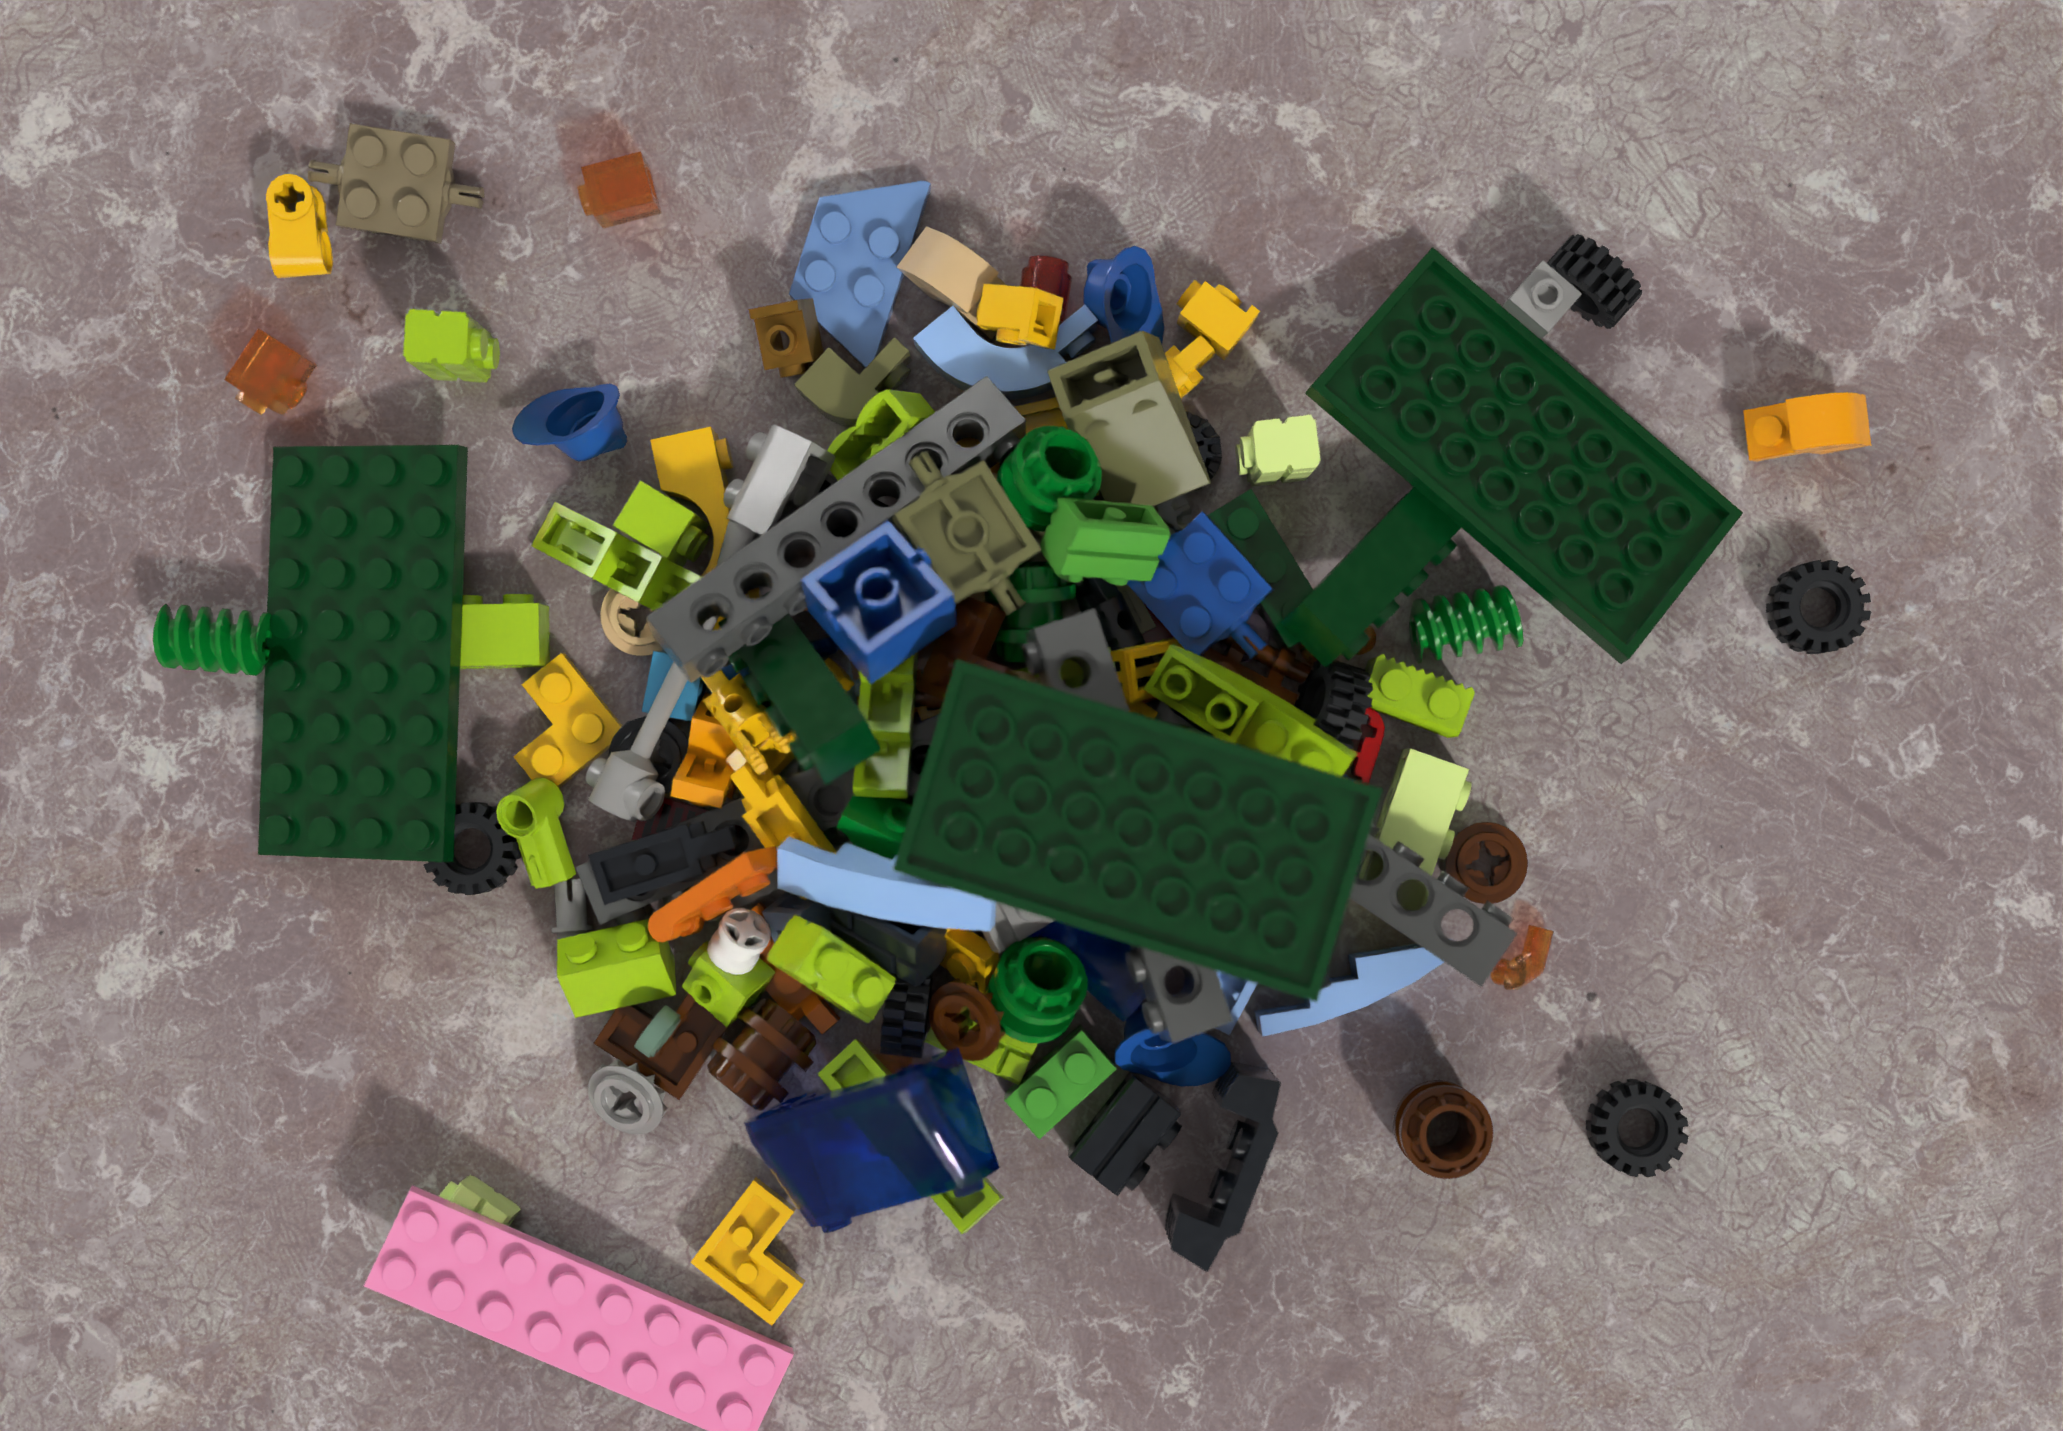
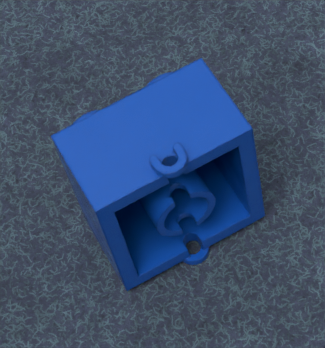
(880, 601)

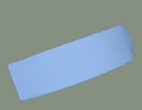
(1018, 373)

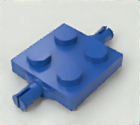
(1204, 589)

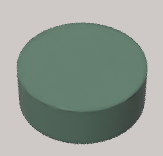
(658, 1031)

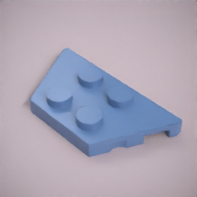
(854, 259)

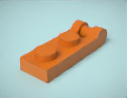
(713, 895)

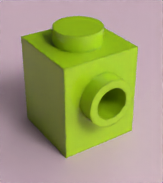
(724, 992)

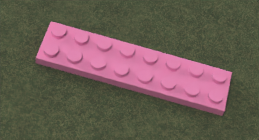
(577, 1315)

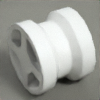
(739, 941)

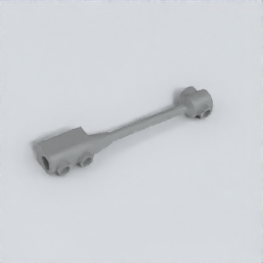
(781, 480)

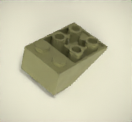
(1133, 420)

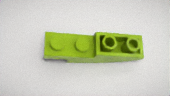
(1243, 711)

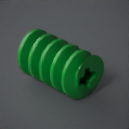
(1464, 621)
(211, 643)

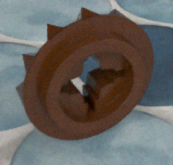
(1499, 842)
(952, 1027)

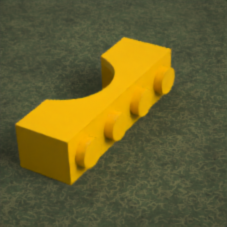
(694, 469)

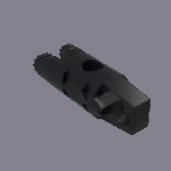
(1114, 616)

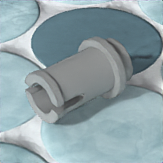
(570, 916)

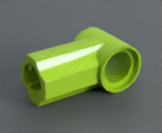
(533, 820)

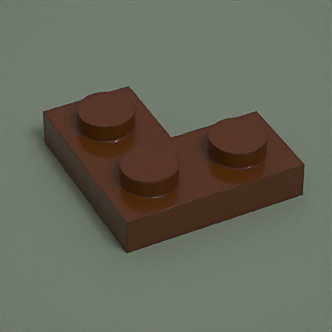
(967, 641)
(679, 1057)

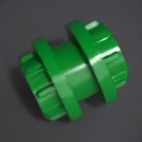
(1045, 467)
(1043, 597)
(1038, 989)

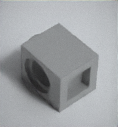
(1541, 299)

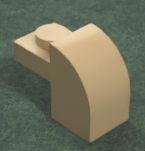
(949, 273)

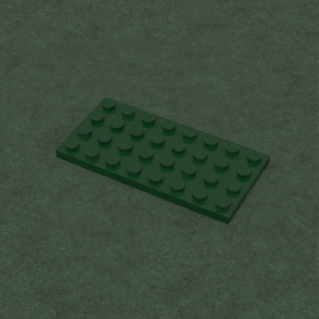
(1525, 455)
(363, 652)
(1137, 829)

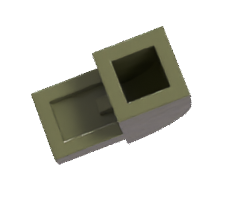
(842, 392)

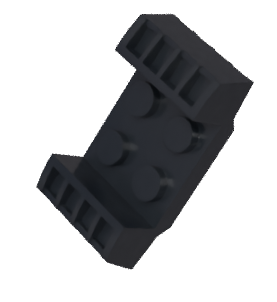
(1201, 1231)

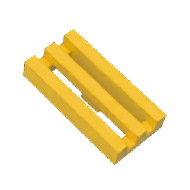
(1129, 673)

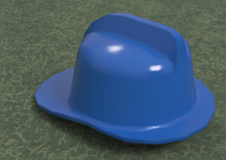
(1124, 294)
(575, 421)
(1182, 1063)

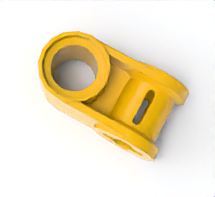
(300, 237)

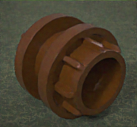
(762, 1054)
(1468, 1146)

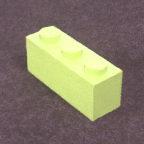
(1419, 816)

